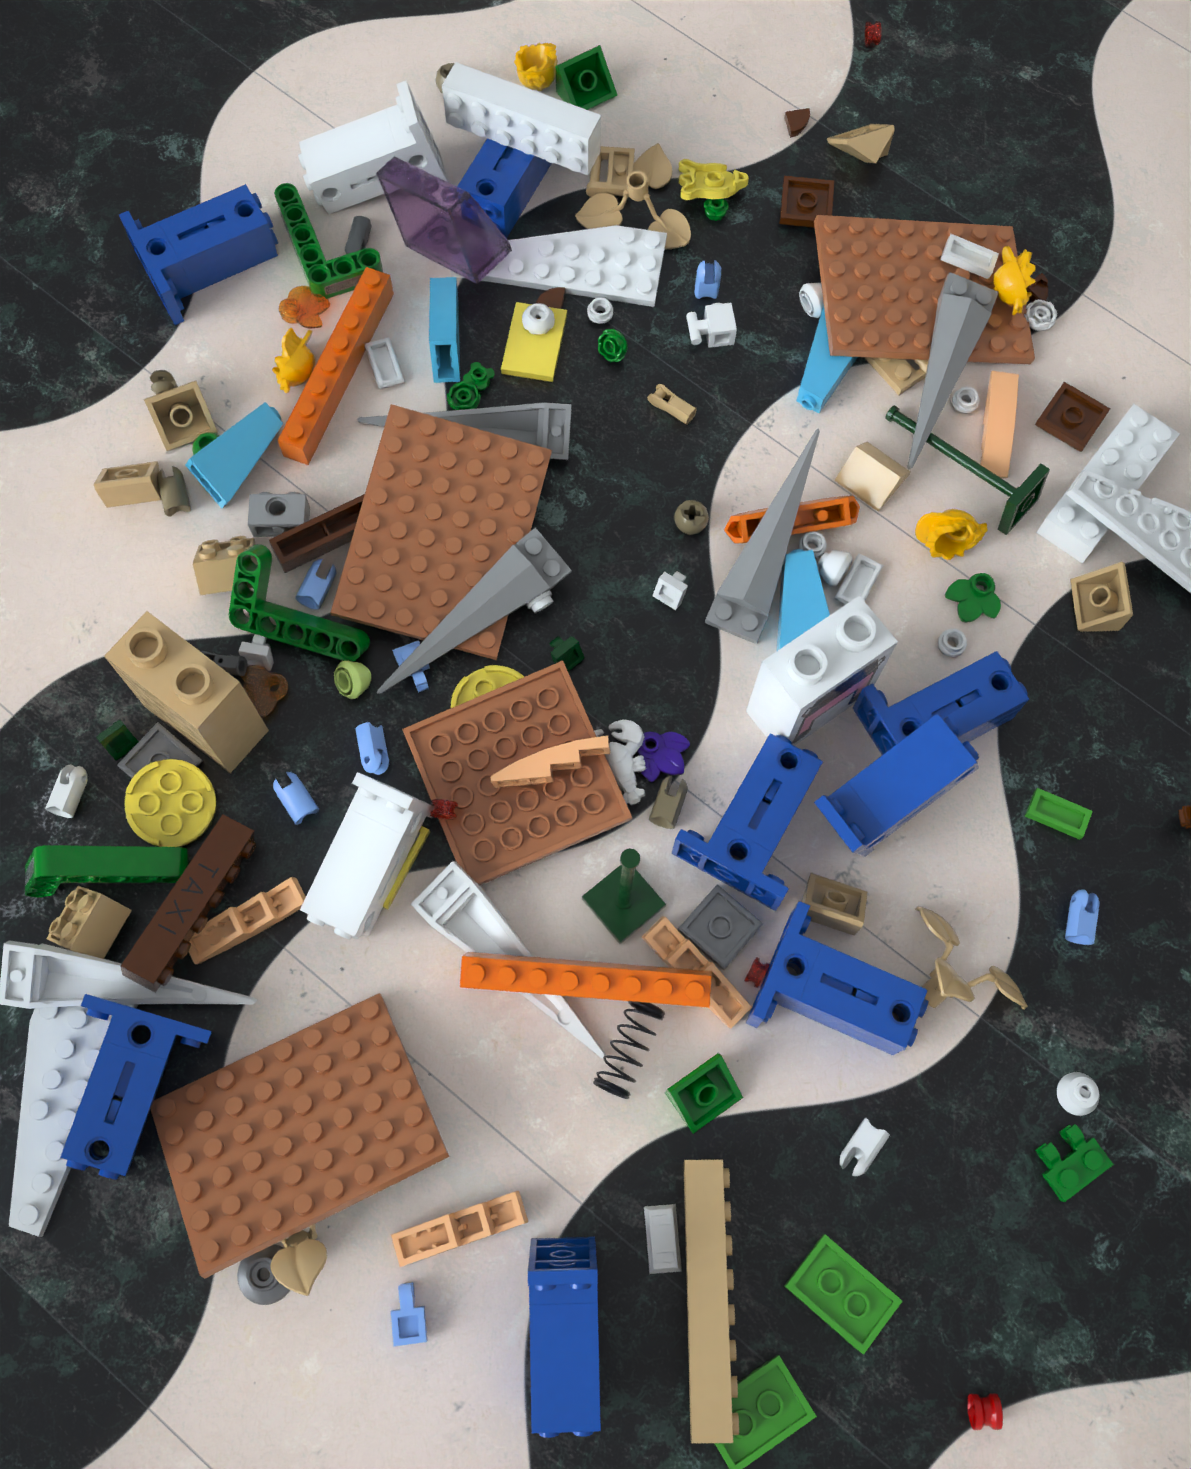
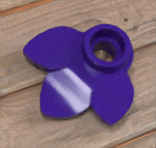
(665, 756)

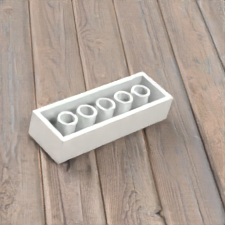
(522, 118)
(1125, 458)

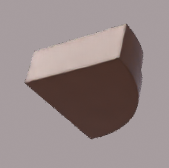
(797, 121)
(1039, 288)
(553, 297)

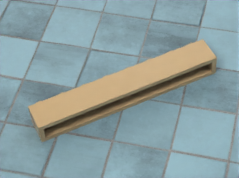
(707, 1303)

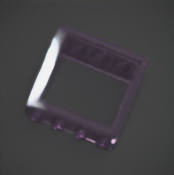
(442, 221)

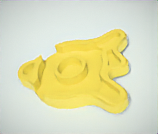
(709, 180)

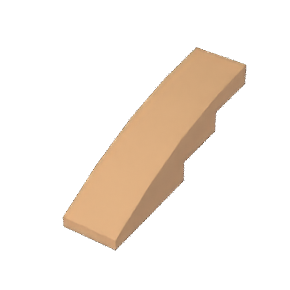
(999, 422)
(540, 766)
(246, 920)
(682, 954)
(459, 1228)

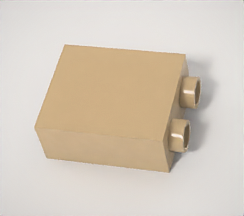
(187, 691)

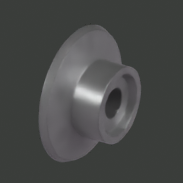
(252, 1285)

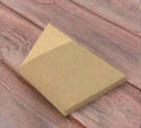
(866, 142)

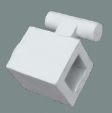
(717, 325)

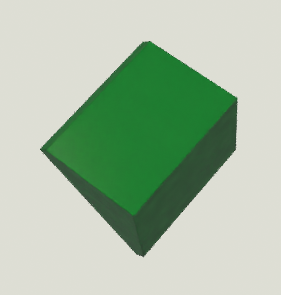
(585, 79)
(704, 1093)

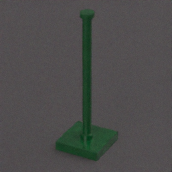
(1020, 499)
(624, 898)

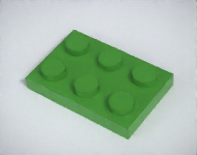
(843, 1294)
(768, 1412)

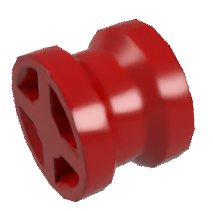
(985, 1411)

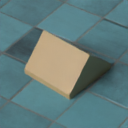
(180, 415)
(871, 475)
(128, 484)
(1102, 599)
(835, 904)

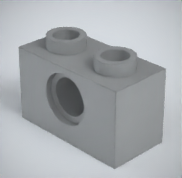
(262, 512)

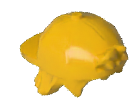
(536, 65)
(1014, 278)
(296, 361)
(949, 532)

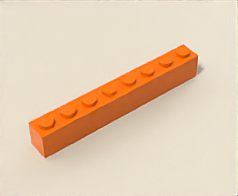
(336, 366)
(586, 979)

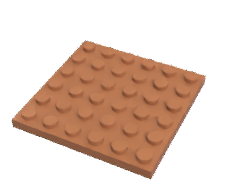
(523, 823)

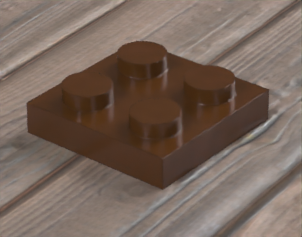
(805, 199)
(1072, 416)

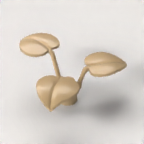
(649, 170)
(947, 982)
(299, 1261)

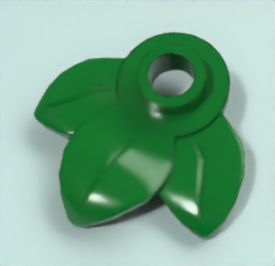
(973, 601)

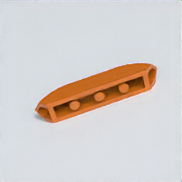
(811, 516)

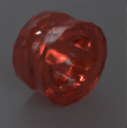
(872, 33)
(444, 809)
(757, 972)

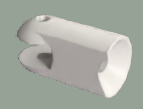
(67, 791)
(864, 1146)

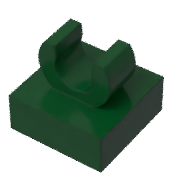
(566, 651)
(117, 740)

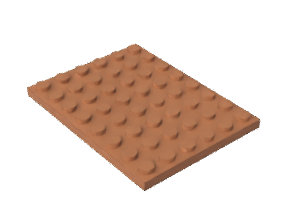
(886, 284)
(435, 522)
(295, 1134)

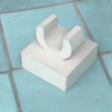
(671, 589)
(257, 652)

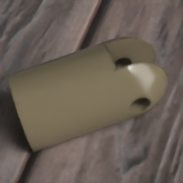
(162, 381)
(173, 492)
(668, 807)

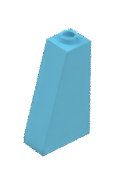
(444, 330)
(822, 371)
(232, 455)
(801, 596)

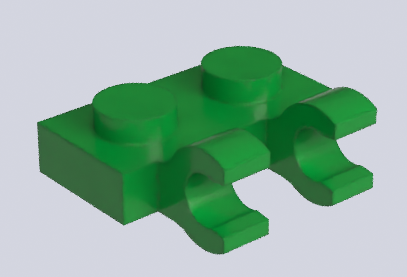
(1077, 1168)

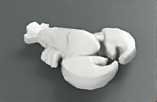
(622, 760)

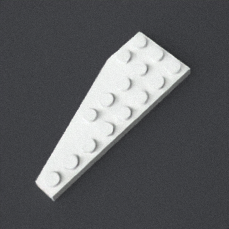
(593, 263)
(56, 1073)

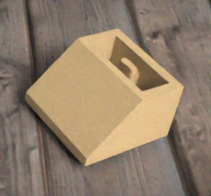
(216, 563)
(88, 923)

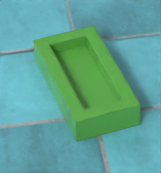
(1058, 813)

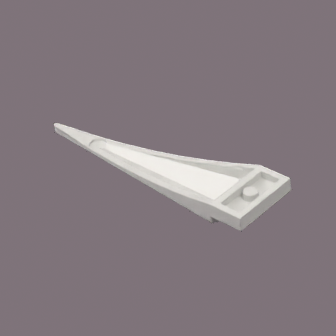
(470, 920)
(60, 978)

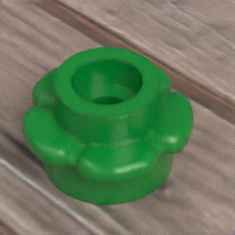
(713, 212)

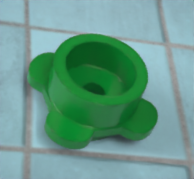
(480, 382)

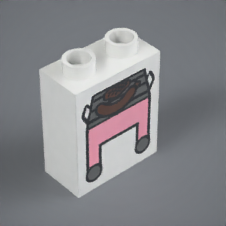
(820, 672)

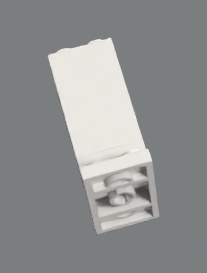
(345, 160)
(365, 858)

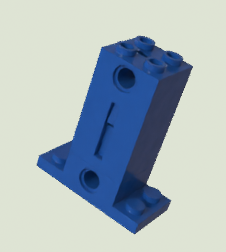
(503, 182)
(202, 245)
(972, 698)
(899, 785)
(755, 822)
(838, 990)
(122, 1085)
(564, 1336)

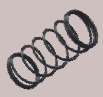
(640, 1007)

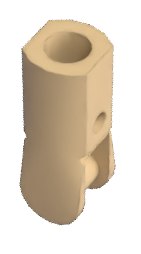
(675, 406)

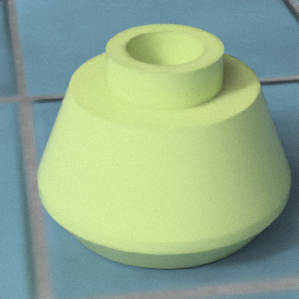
(352, 678)

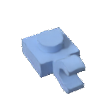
(402, 654)
(408, 1321)

